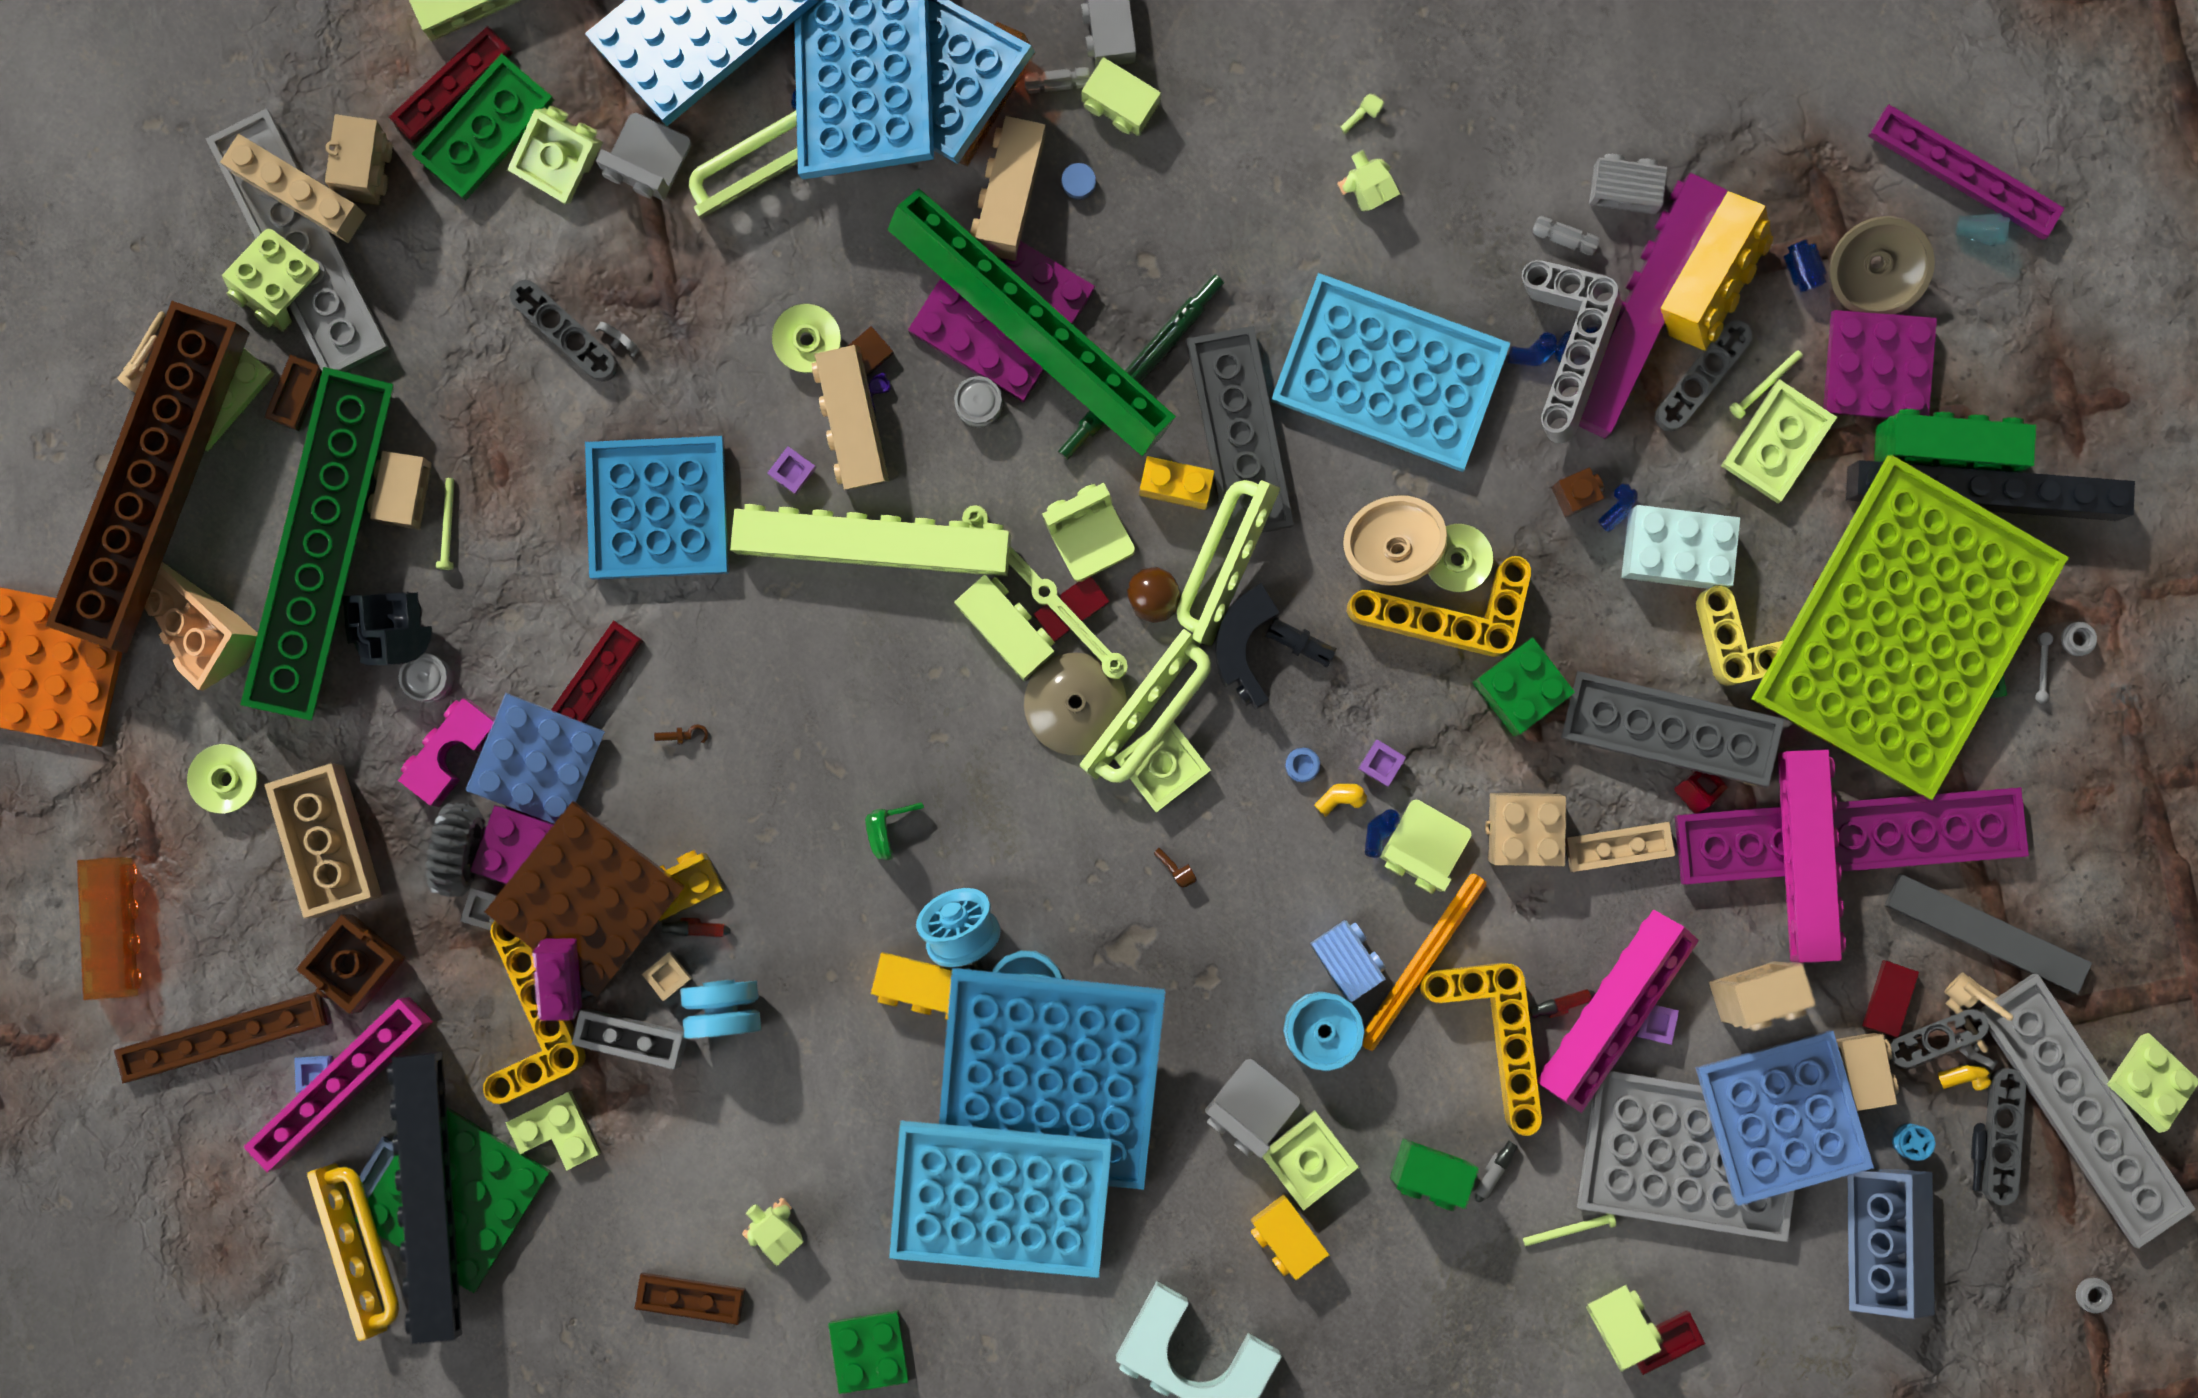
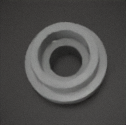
(2088, 636)
(2103, 1299)

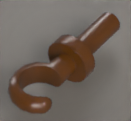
(680, 735)

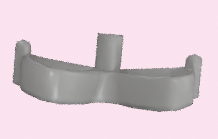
(619, 337)
(1971, 1053)

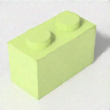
(1120, 97)
(1624, 1327)

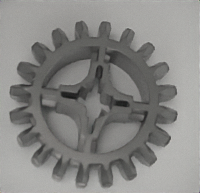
(453, 849)

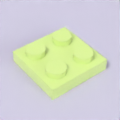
(1167, 769)
(2153, 1083)
(1309, 1160)

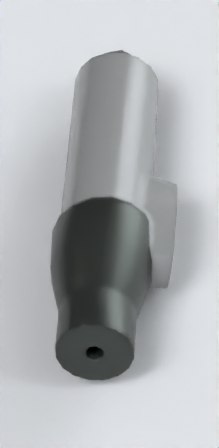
(1495, 1169)

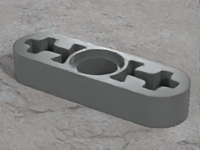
(1958, 1019)

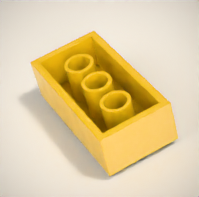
(1717, 271)

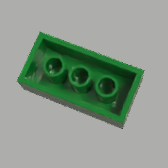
(1956, 441)

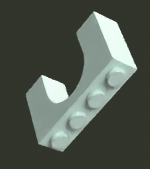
(1146, 1354)

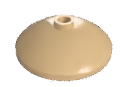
(1391, 527)

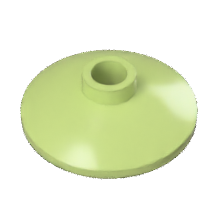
(796, 322)
(1476, 557)
(206, 775)

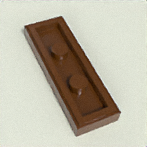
(689, 1298)

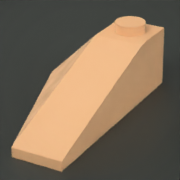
(199, 629)

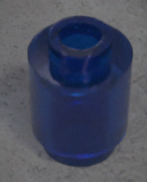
(1805, 266)

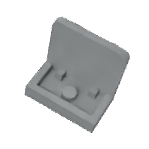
(645, 157)
(1252, 1108)

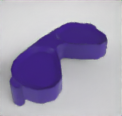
(879, 385)

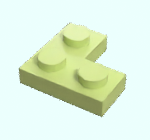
(559, 1121)

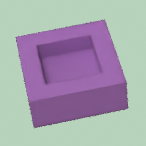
(791, 470)
(1381, 763)
(1659, 1025)

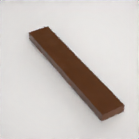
(220, 1037)

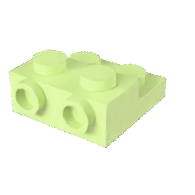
(555, 153)

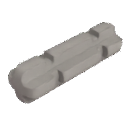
(1056, 80)
(1565, 235)

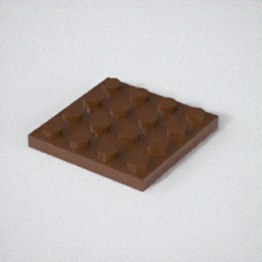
(586, 888)

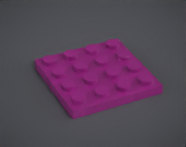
(974, 342)

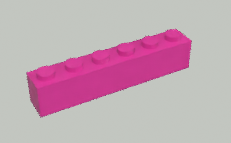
(1810, 856)
(1617, 1010)
(338, 1084)

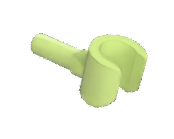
(1370, 105)

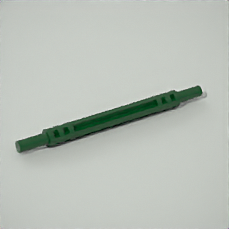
(1149, 357)

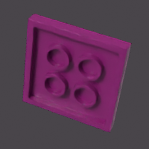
(1879, 364)

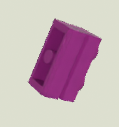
(557, 979)

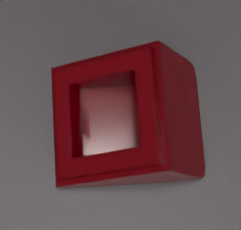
(1700, 790)

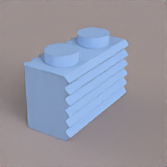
(1348, 960)

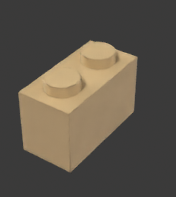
(399, 490)
(1868, 1070)

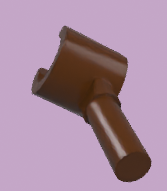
(1182, 876)

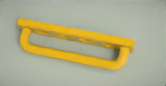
(372, 1320)

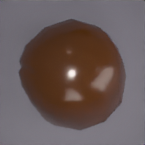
(1153, 594)

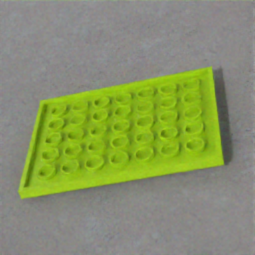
(1910, 627)

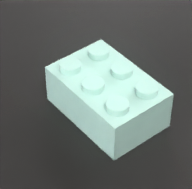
(1680, 547)

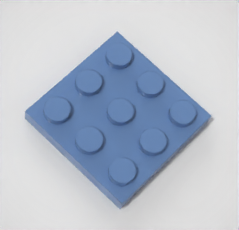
(534, 759)

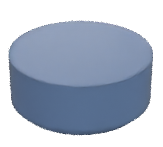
(1078, 181)
(1302, 765)

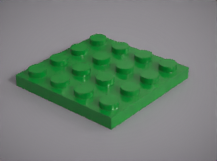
(490, 1197)

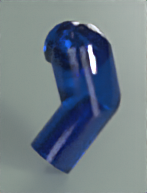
(1379, 830)

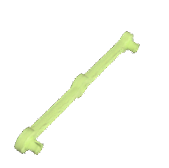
(1113, 664)

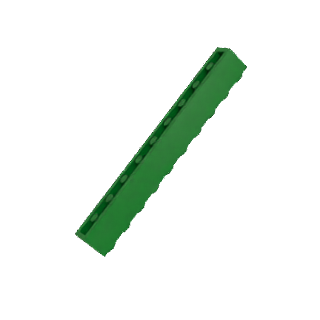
(1030, 322)

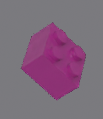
(507, 843)

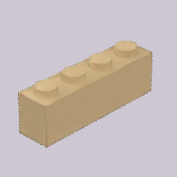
(1009, 187)
(293, 188)
(850, 416)

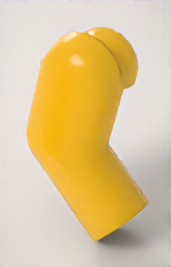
(1341, 794)

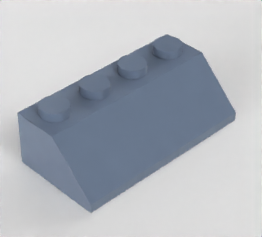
(1891, 1242)

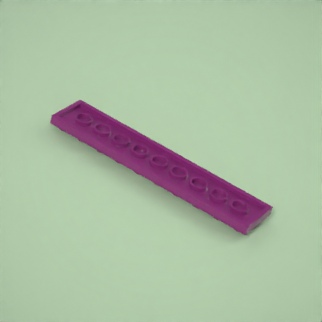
(1870, 835)

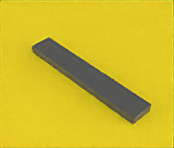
(1988, 934)

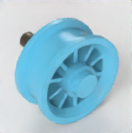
(958, 928)

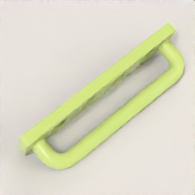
(708, 205)
(1263, 499)
(1140, 704)

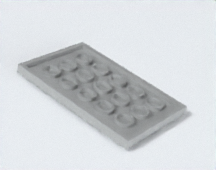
(1660, 1161)

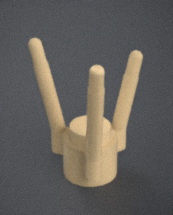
(135, 368)
(1967, 992)

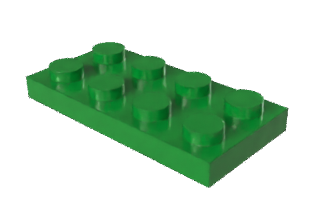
(482, 127)

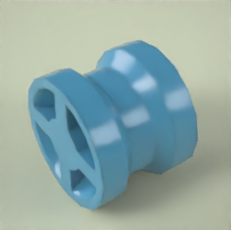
(1921, 1141)

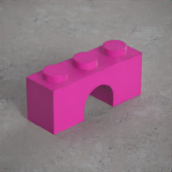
(427, 772)

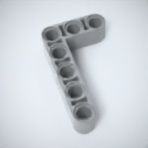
(1579, 343)

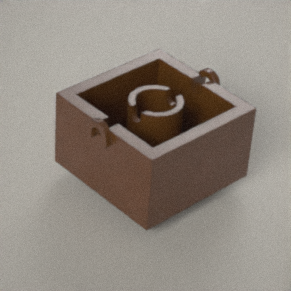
(350, 964)

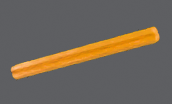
(1422, 961)

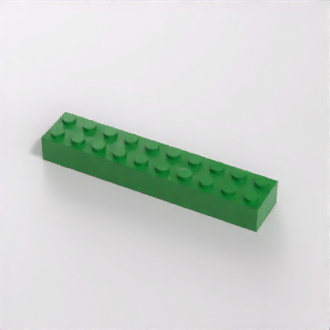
(317, 544)

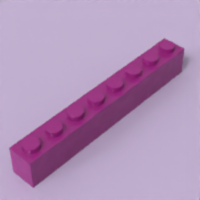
(1641, 314)

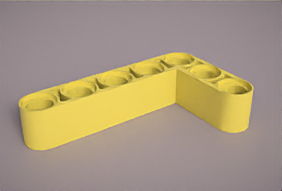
(1737, 648)

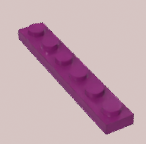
(1966, 172)

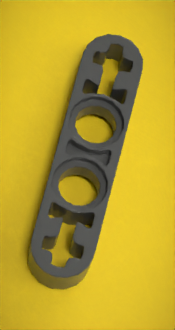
(563, 330)
(1703, 376)
(2010, 1136)

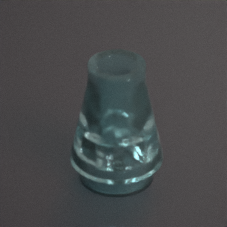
(1984, 228)

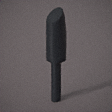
(1978, 1152)

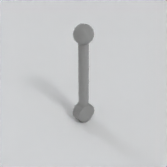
(2044, 639)

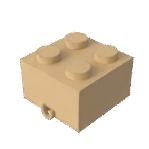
(358, 159)
(1526, 829)

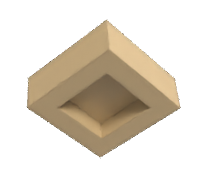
(667, 976)

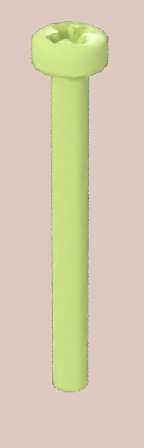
(1738, 409)
(444, 564)
(1570, 1229)

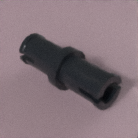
(1301, 642)

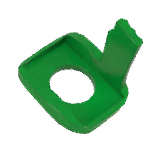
(877, 829)

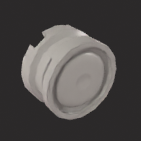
(978, 401)
(426, 678)

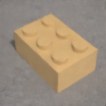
(1762, 994)

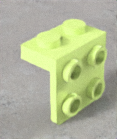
(270, 278)
(1088, 532)
(1425, 846)

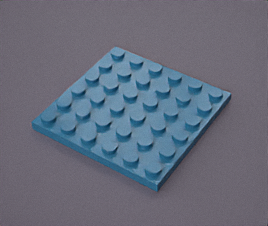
(1054, 1061)

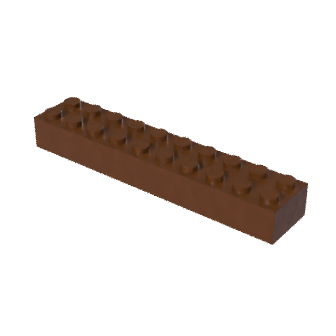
(148, 477)

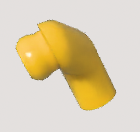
(1964, 1073)

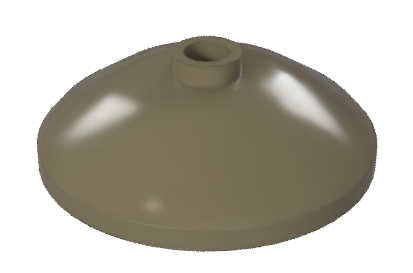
(1892, 283)
(1048, 708)

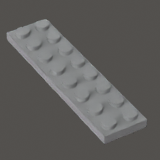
(332, 305)
(2087, 1112)

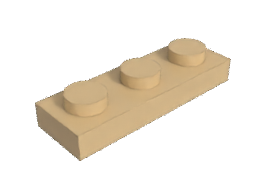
(1619, 847)

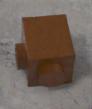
(1578, 491)

